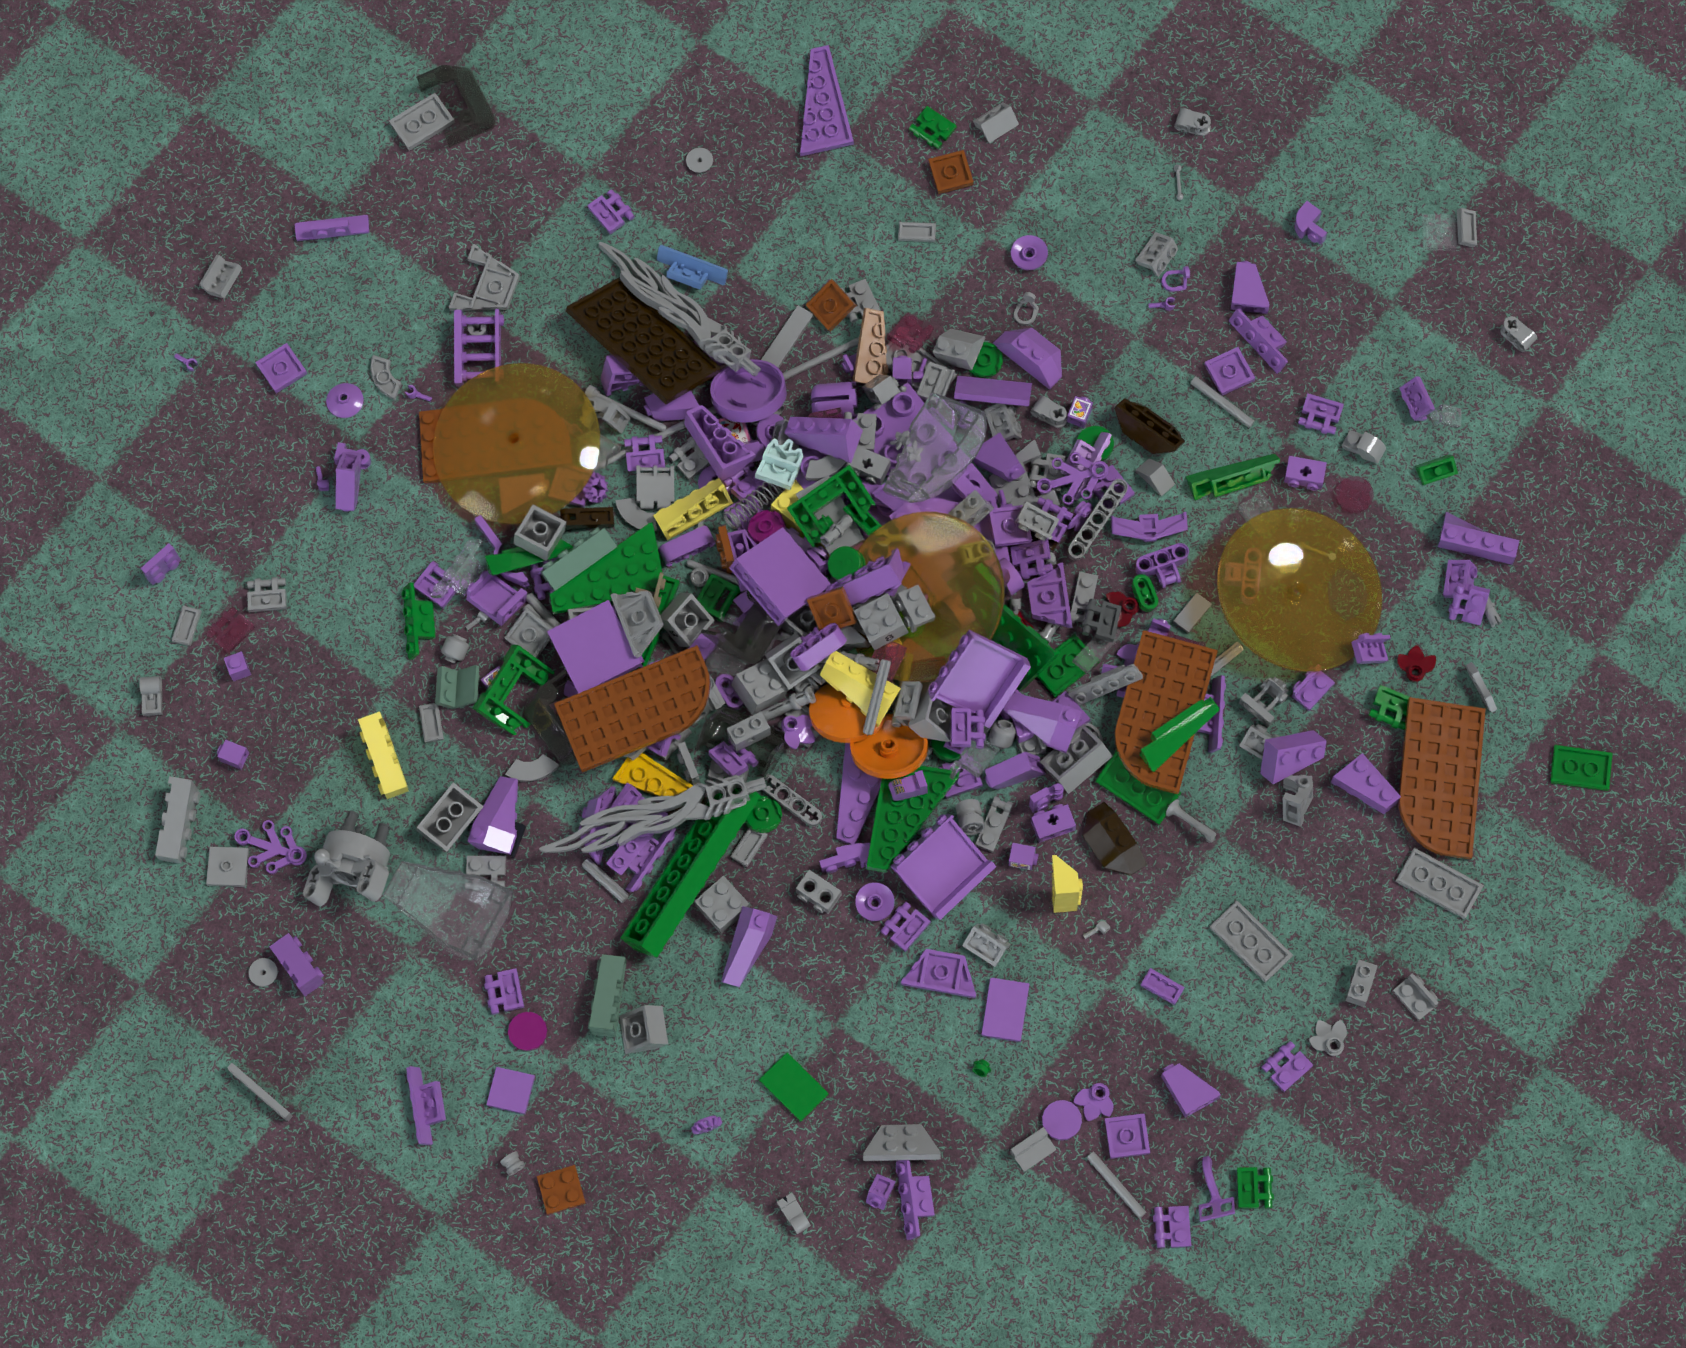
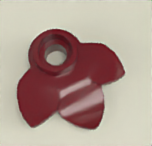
(1120, 599)
(1416, 661)

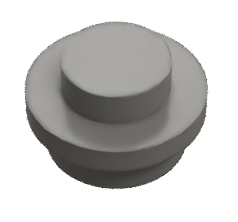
(699, 577)

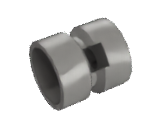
(970, 817)

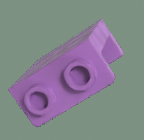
(495, 597)

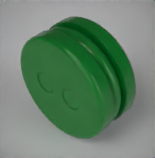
(845, 561)

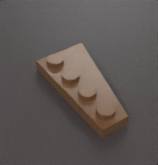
(871, 348)

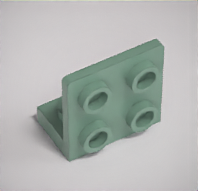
(456, 687)

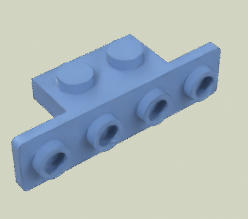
(690, 269)

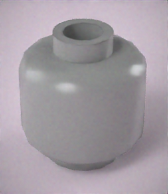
(455, 648)
(1002, 734)

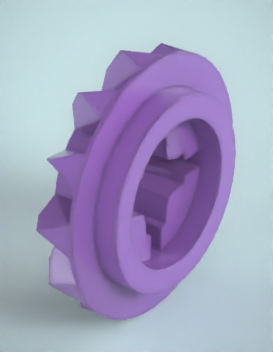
(593, 494)
(706, 1124)

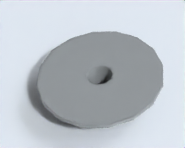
(697, 155)
(260, 966)

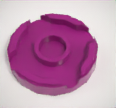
(764, 524)
(527, 1031)

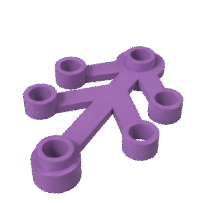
(1075, 477)
(274, 848)

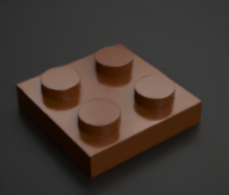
(951, 172)
(831, 305)
(724, 546)
(831, 608)
(561, 1190)

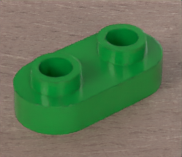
(1144, 594)

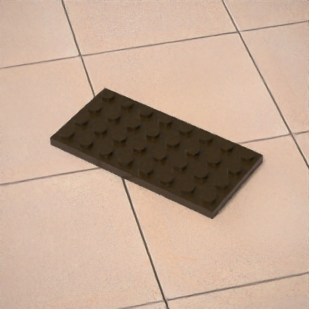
(643, 341)

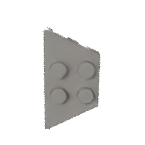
(638, 618)
(901, 1143)

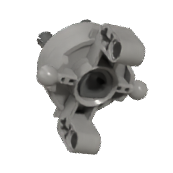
(350, 860)

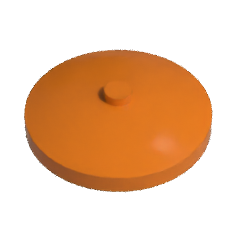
(837, 717)
(890, 751)

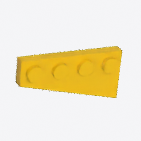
(650, 777)

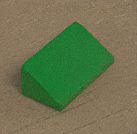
(1436, 469)
(868, 526)

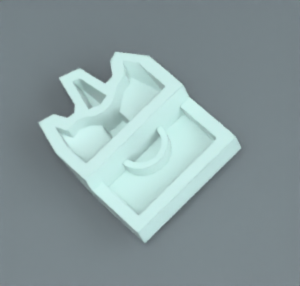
(780, 464)

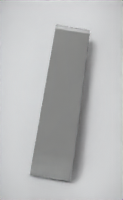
(1101, 511)

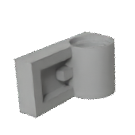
(151, 695)

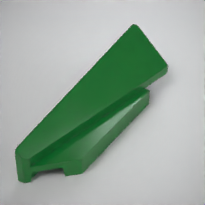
(1232, 476)
(517, 557)
(1176, 732)

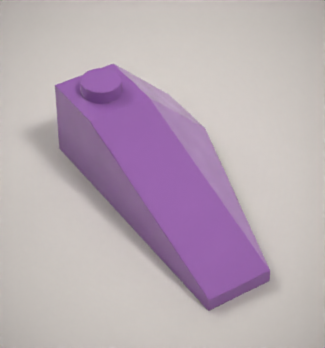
(1046, 719)
(750, 938)

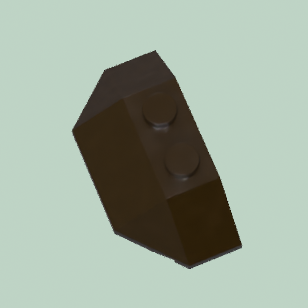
(1147, 428)
(1112, 841)

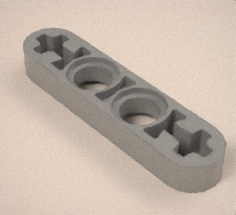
(791, 799)

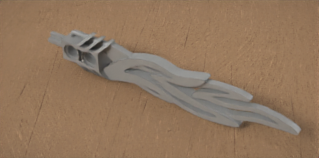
(675, 306)
(644, 812)

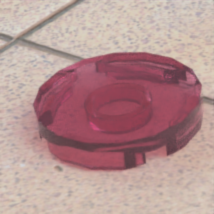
(1354, 494)

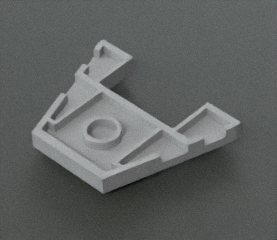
(494, 287)
(1021, 489)

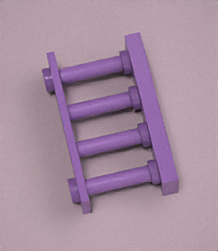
(462, 339)

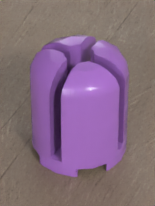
(834, 396)

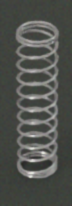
(735, 519)

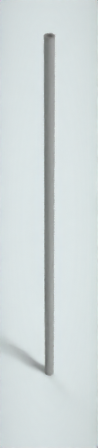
(788, 374)

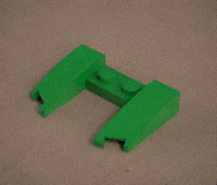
(843, 482)
(490, 704)

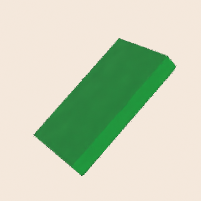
(1062, 671)
(1581, 767)
(794, 1087)

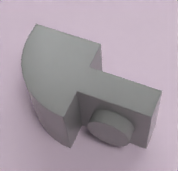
(1365, 445)

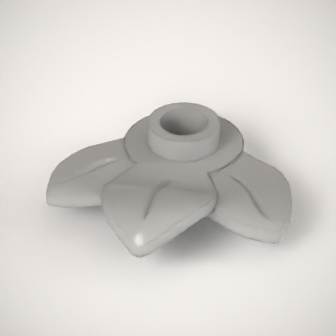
(1327, 1035)

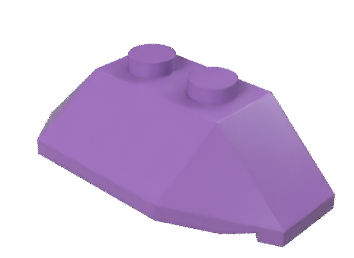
(1033, 354)
(597, 804)

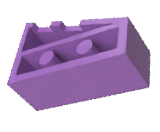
(1290, 754)
(1367, 784)

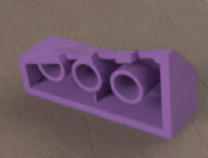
(827, 435)
(717, 443)
(1471, 540)
(874, 580)

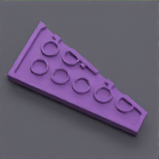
(824, 114)
(856, 799)

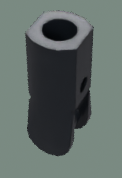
(520, 832)

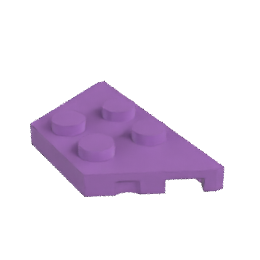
(1050, 598)
(941, 973)

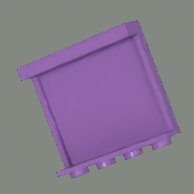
(779, 575)
(594, 647)
(979, 676)
(942, 866)

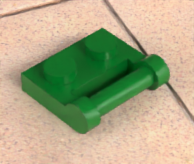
(712, 593)

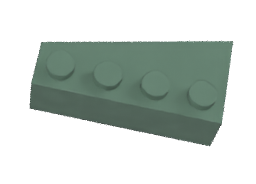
(578, 558)
(608, 995)

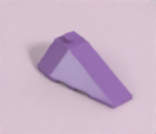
(495, 823)

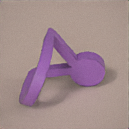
(1186, 274)

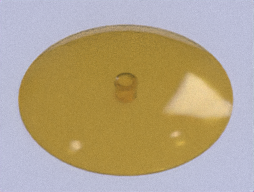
(546, 464)
(1318, 559)
(957, 574)

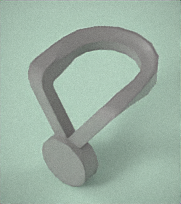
(1028, 297)

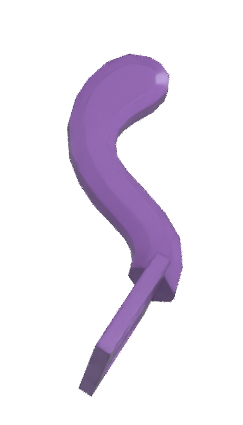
(1215, 1201)

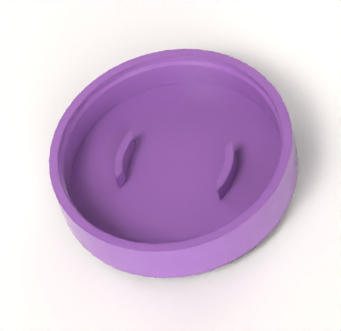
(748, 397)

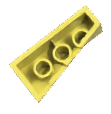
(693, 508)
(857, 683)
(1065, 886)

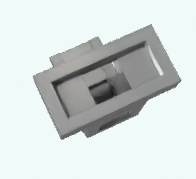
(610, 413)
(1276, 689)
(1303, 787)

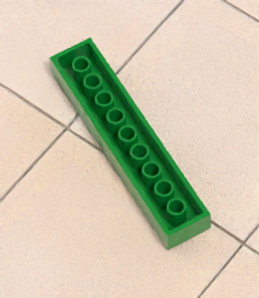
(684, 878)

